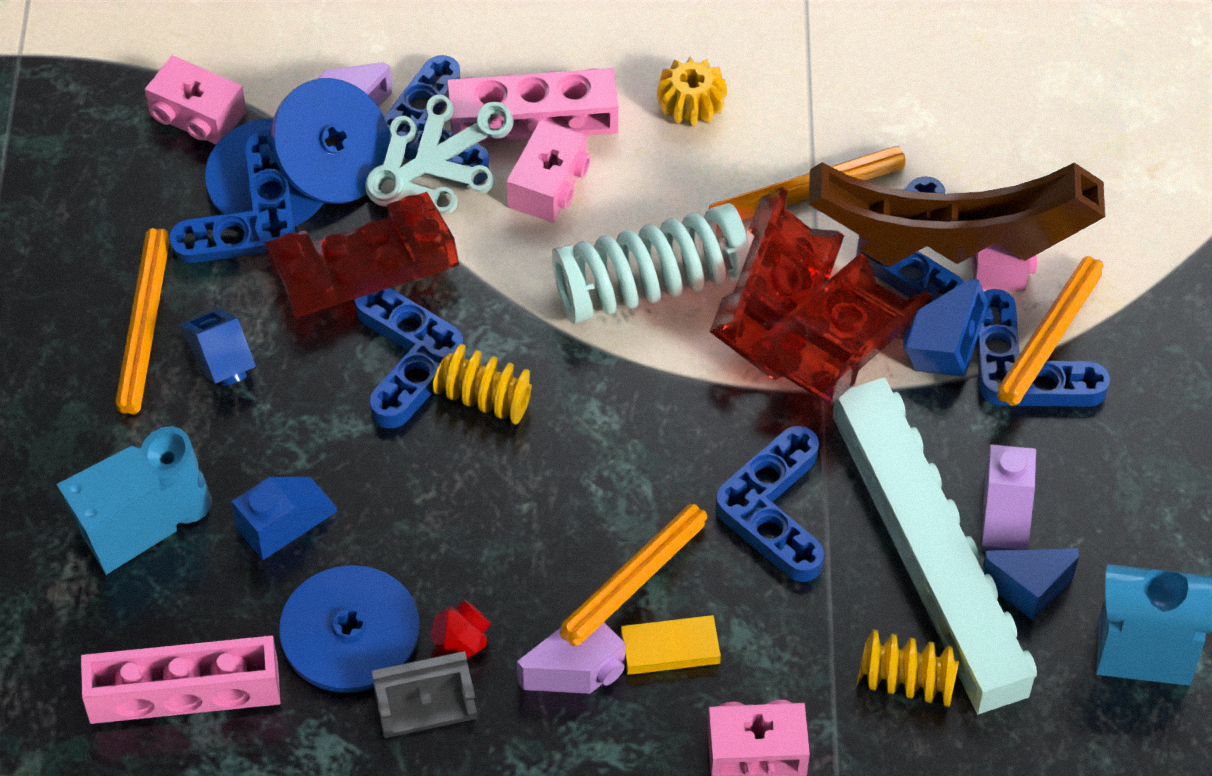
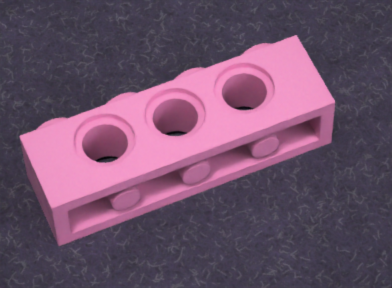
(571, 99)
(180, 679)

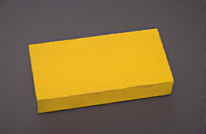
(671, 644)

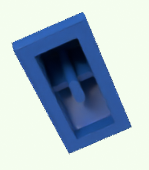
(1031, 576)

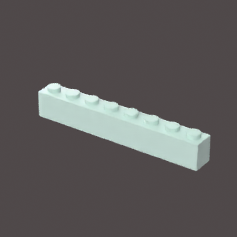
(934, 546)

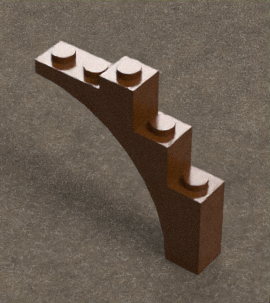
(959, 225)

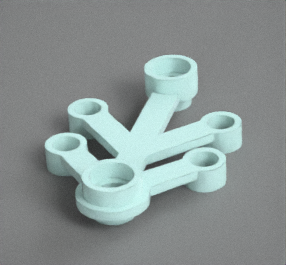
(433, 158)

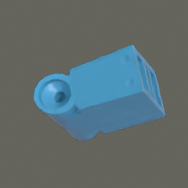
(137, 497)
(1153, 624)

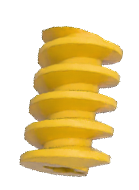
(483, 384)
(908, 667)

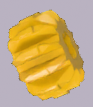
(691, 91)

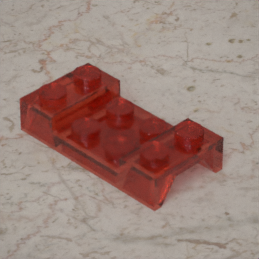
(364, 259)
(779, 273)
(838, 331)

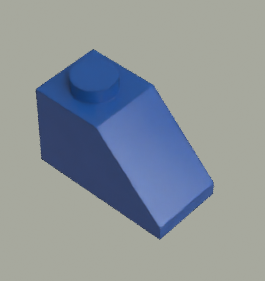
(947, 330)
(219, 346)
(280, 512)

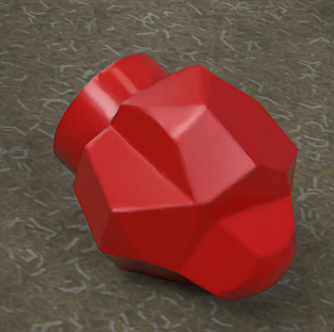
(459, 630)

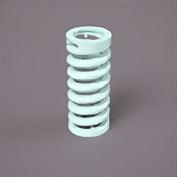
(572, 260)

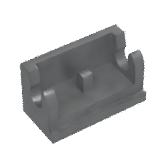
(424, 694)

